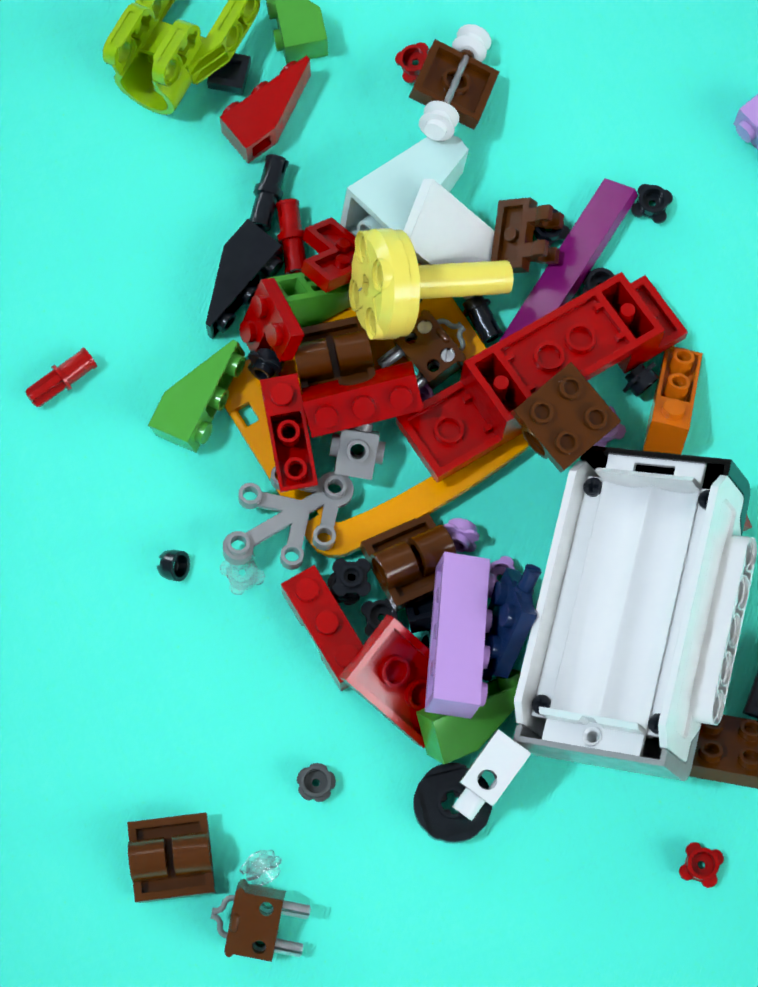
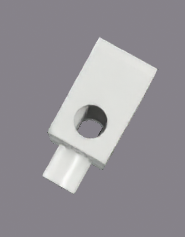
(503, 759)

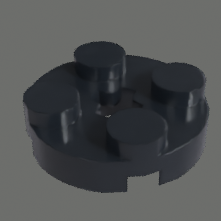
(440, 822)

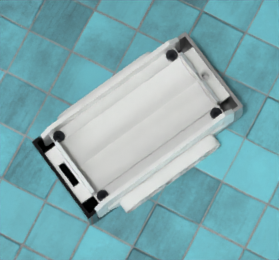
(637, 612)

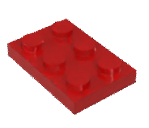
(392, 675)

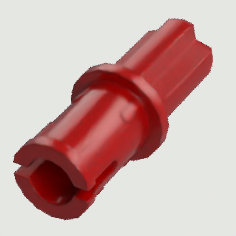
(60, 378)

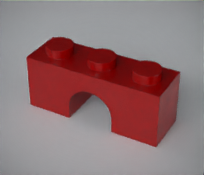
(341, 407)
(323, 620)

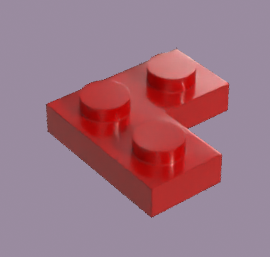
(336, 250)
(271, 322)

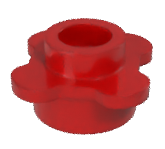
(407, 56)
(712, 860)

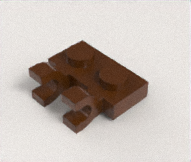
(515, 233)

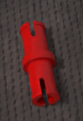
(291, 235)

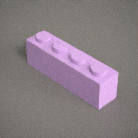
(458, 636)

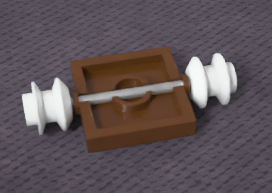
(454, 83)

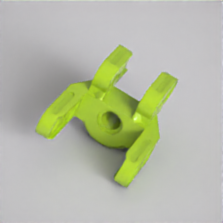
(161, 60)

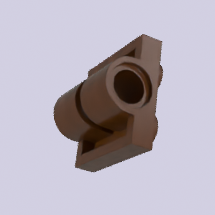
(335, 352)
(564, 418)
(407, 559)
(728, 752)
(170, 857)

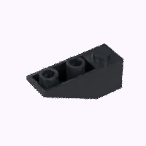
(243, 263)

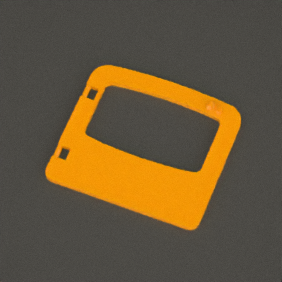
(411, 504)

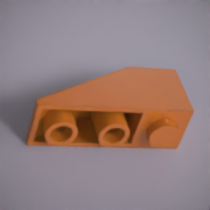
(673, 401)

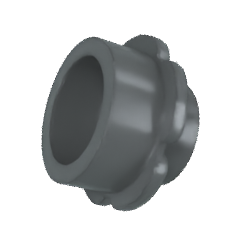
(318, 793)

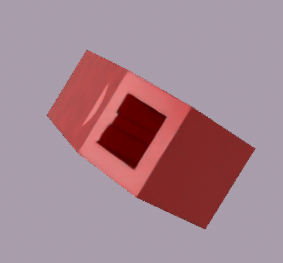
(261, 117)
(288, 432)

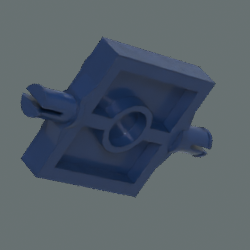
(511, 619)

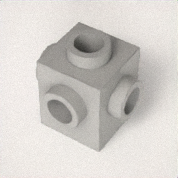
(360, 464)

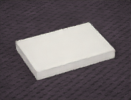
(446, 229)

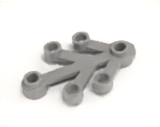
(293, 513)

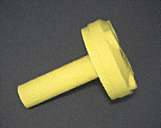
(390, 283)

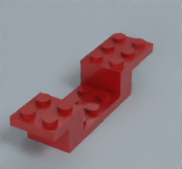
(594, 331)

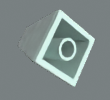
(389, 192)

